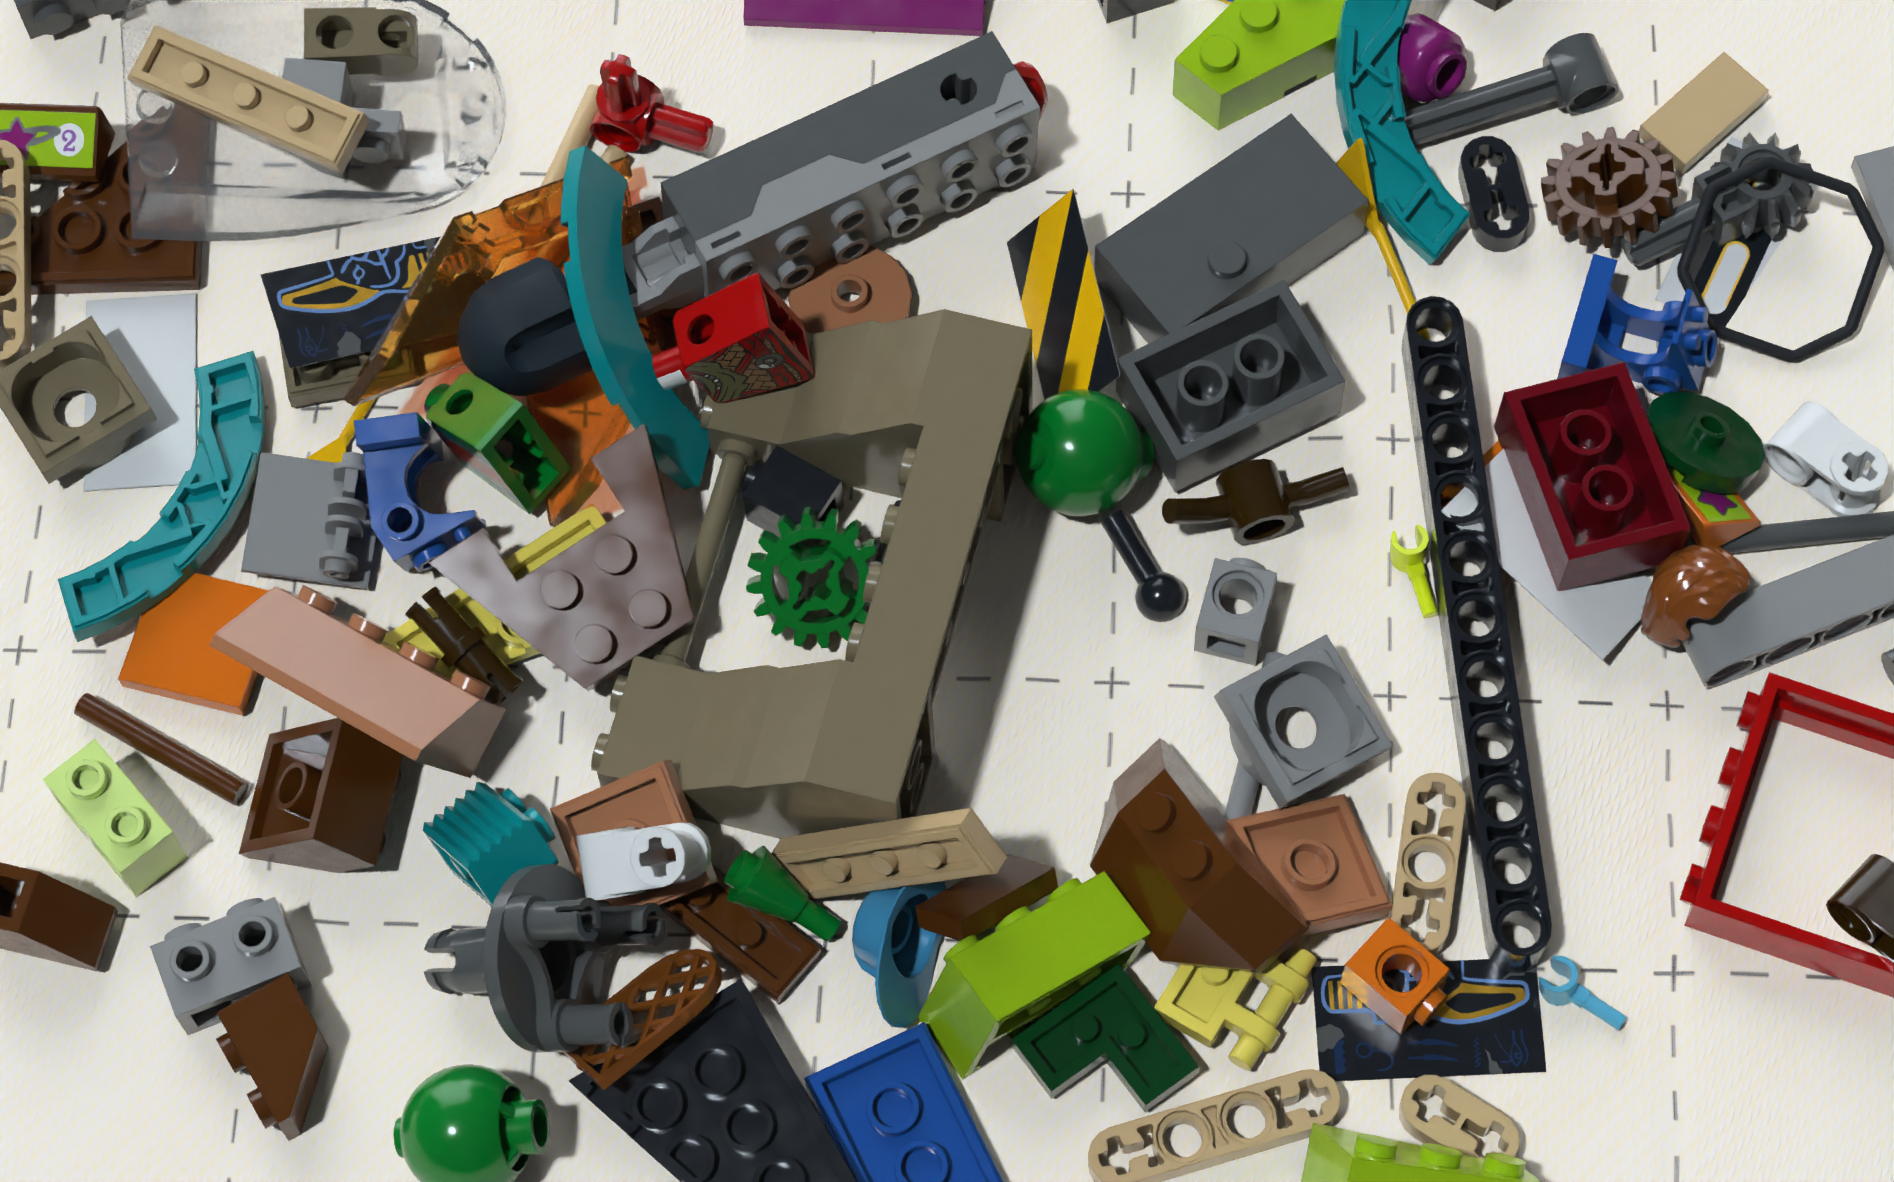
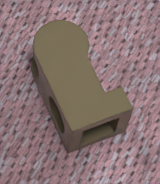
(364, 38)

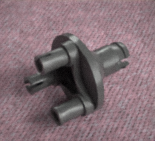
(546, 960)

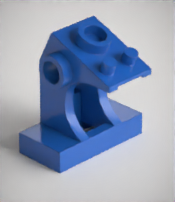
(1603, 316)
(394, 458)

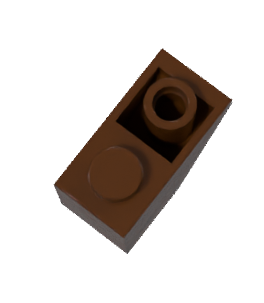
(52, 919)
(280, 1048)

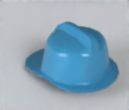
(896, 949)

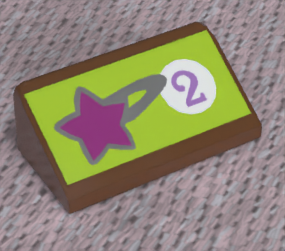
(58, 139)

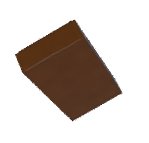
(986, 900)

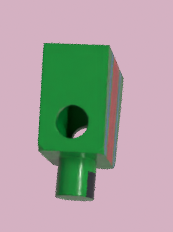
(476, 416)

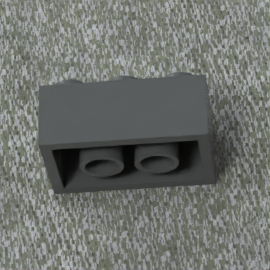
(1230, 385)

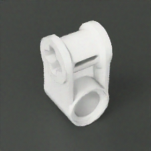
(1827, 459)
(636, 860)

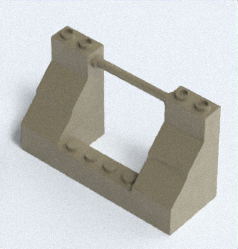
(836, 744)

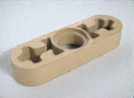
(1449, 825)

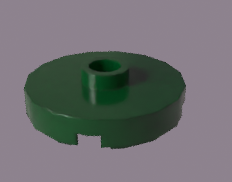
(1705, 442)

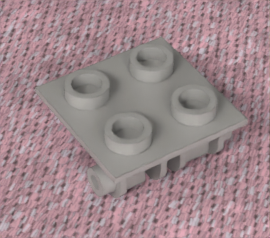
(311, 521)

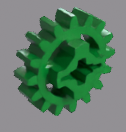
(794, 563)

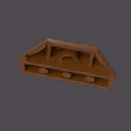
(1189, 871)

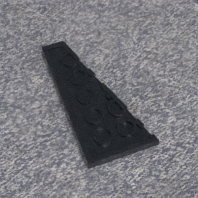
(722, 1102)

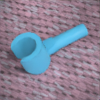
(1577, 994)

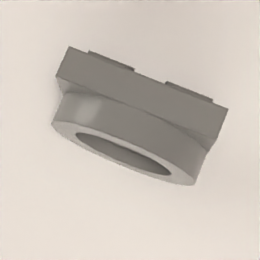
(1323, 687)

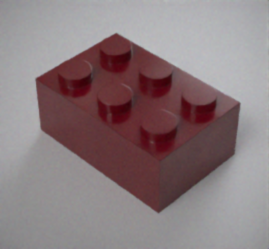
(1591, 476)

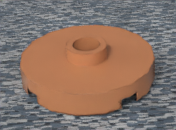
(873, 275)

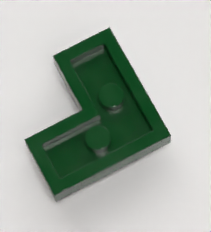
(1112, 1025)

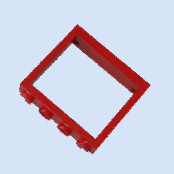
(1822, 714)

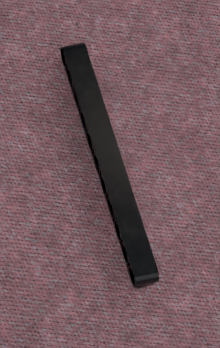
(1470, 656)

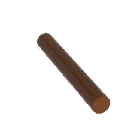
(161, 749)

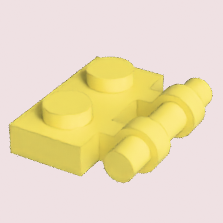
(1207, 999)

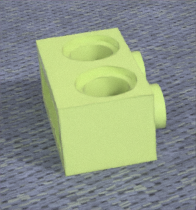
(115, 817)

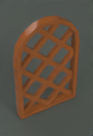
(663, 1027)

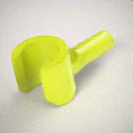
(1413, 563)

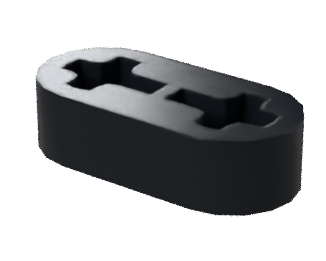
(1506, 191)

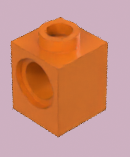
(1395, 949)

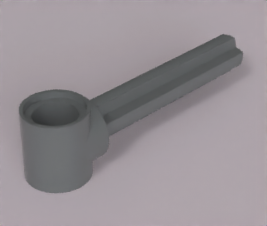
(1571, 76)

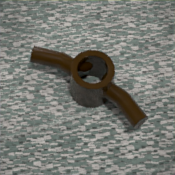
(1255, 500)

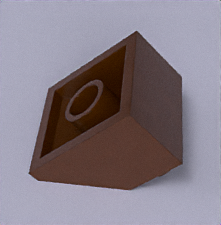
(322, 798)

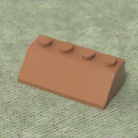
(363, 678)

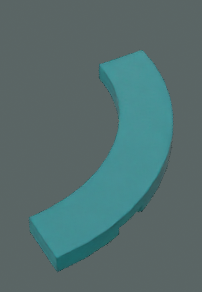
(1374, 110)
(607, 320)
(195, 515)

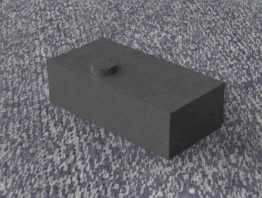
(1232, 232)

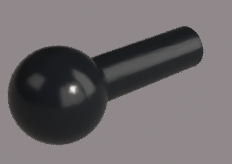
(1158, 593)

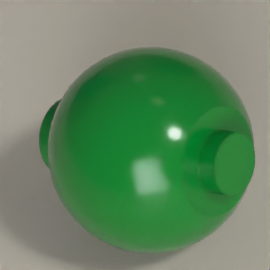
(1082, 452)
(470, 1127)

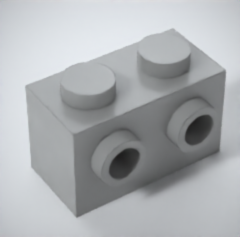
(226, 960)

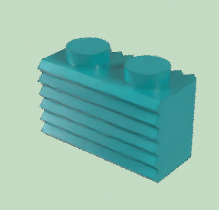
(490, 839)

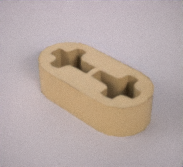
(1460, 1107)

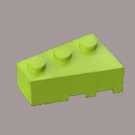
(1255, 56)
(1029, 967)
(1361, 1157)

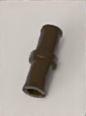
(462, 644)

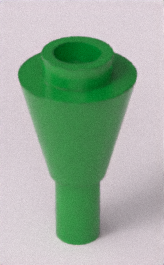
(767, 887)

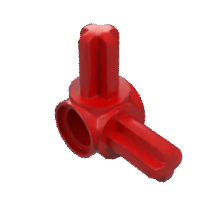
(634, 113)

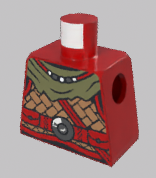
(736, 343)

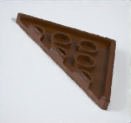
(89, 244)

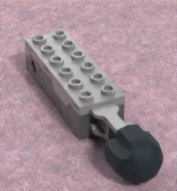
(784, 206)

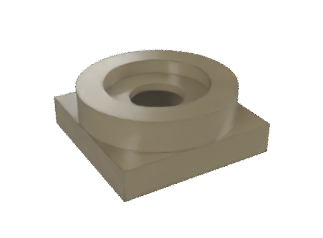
(69, 363)

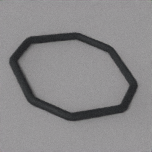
(1815, 178)

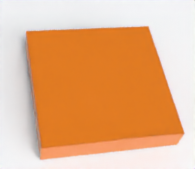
(173, 650)

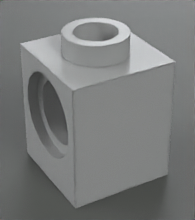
(1229, 634)

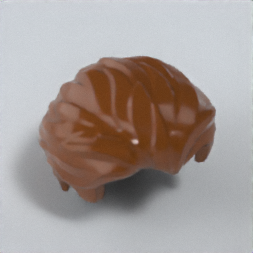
(1690, 585)

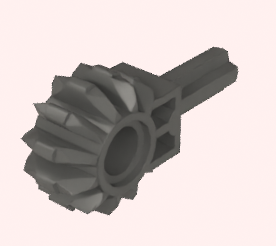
(1734, 209)

